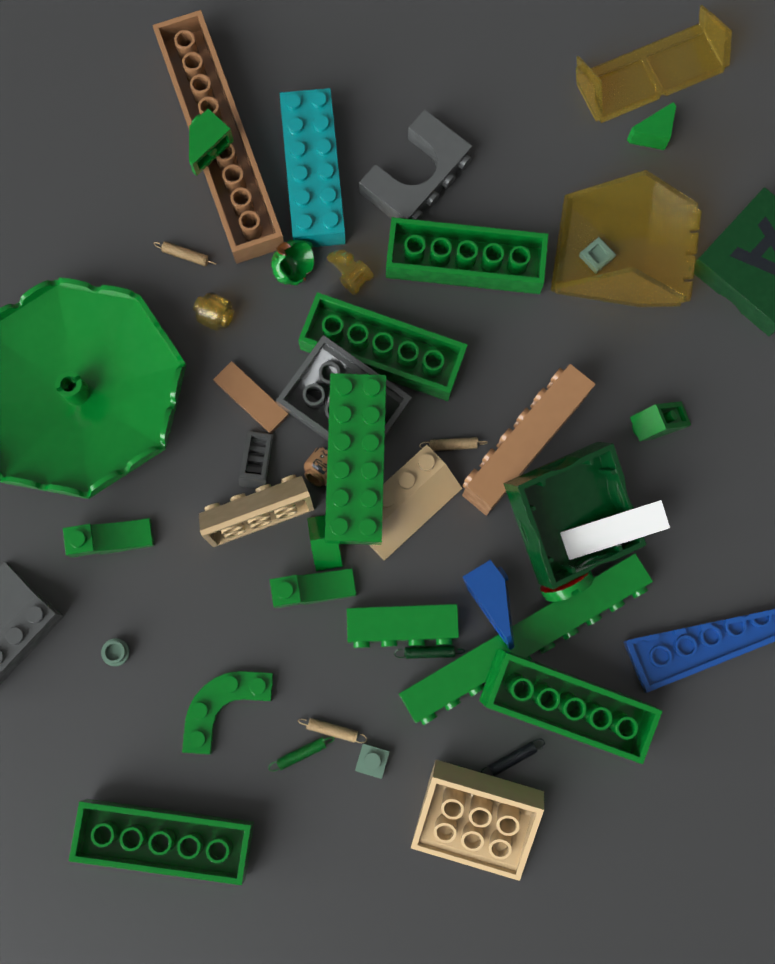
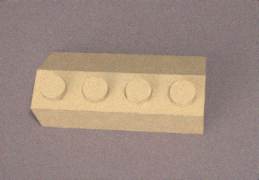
(413, 498)

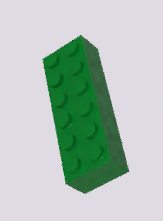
(466, 255)
(386, 345)
(355, 459)
(570, 706)
(161, 841)

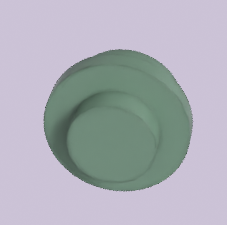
(115, 652)

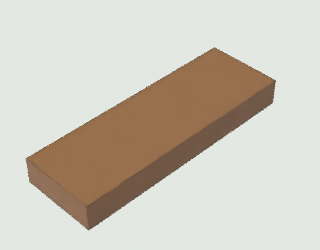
(251, 397)

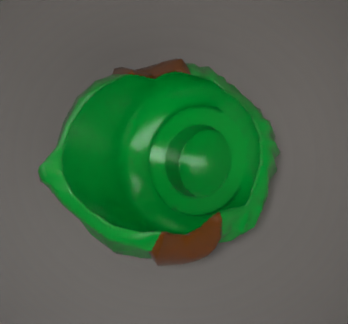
(293, 261)

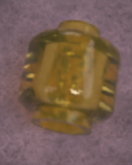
(213, 311)

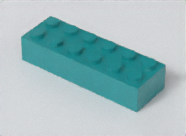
(312, 167)

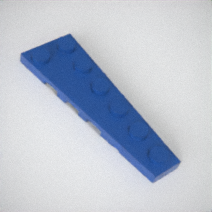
(685, 651)

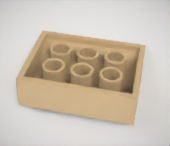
(256, 511)
(478, 820)

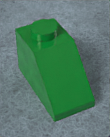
(207, 140)
(659, 420)

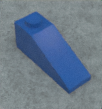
(491, 594)

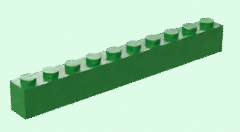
(530, 635)

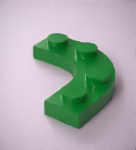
(213, 697)

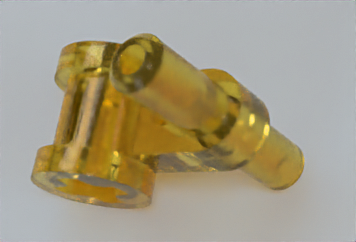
(354, 273)

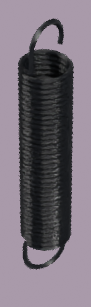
(513, 758)

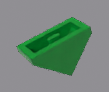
(654, 130)
(325, 555)

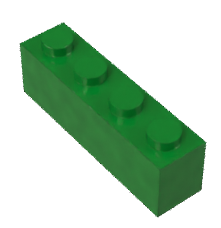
(402, 624)

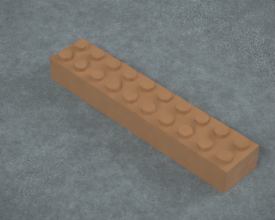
(234, 173)

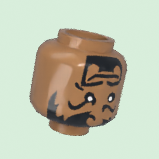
(316, 467)

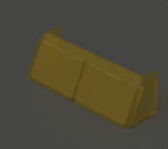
(656, 68)

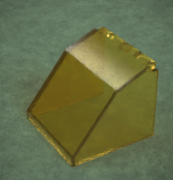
(645, 228)

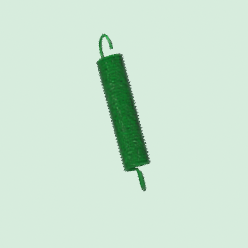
(301, 753)

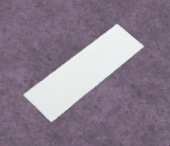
(615, 530)

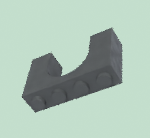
(409, 201)

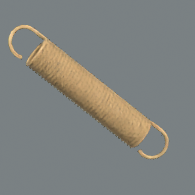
(184, 253)
(454, 444)
(332, 730)

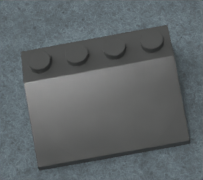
(309, 389)
(23, 619)

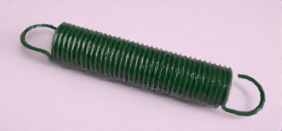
(429, 652)

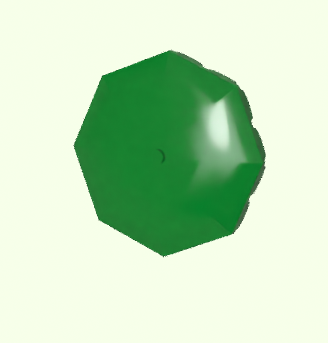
(83, 387)

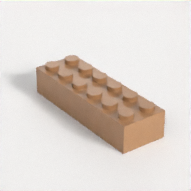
(531, 434)

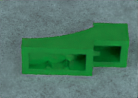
(107, 537)
(312, 588)

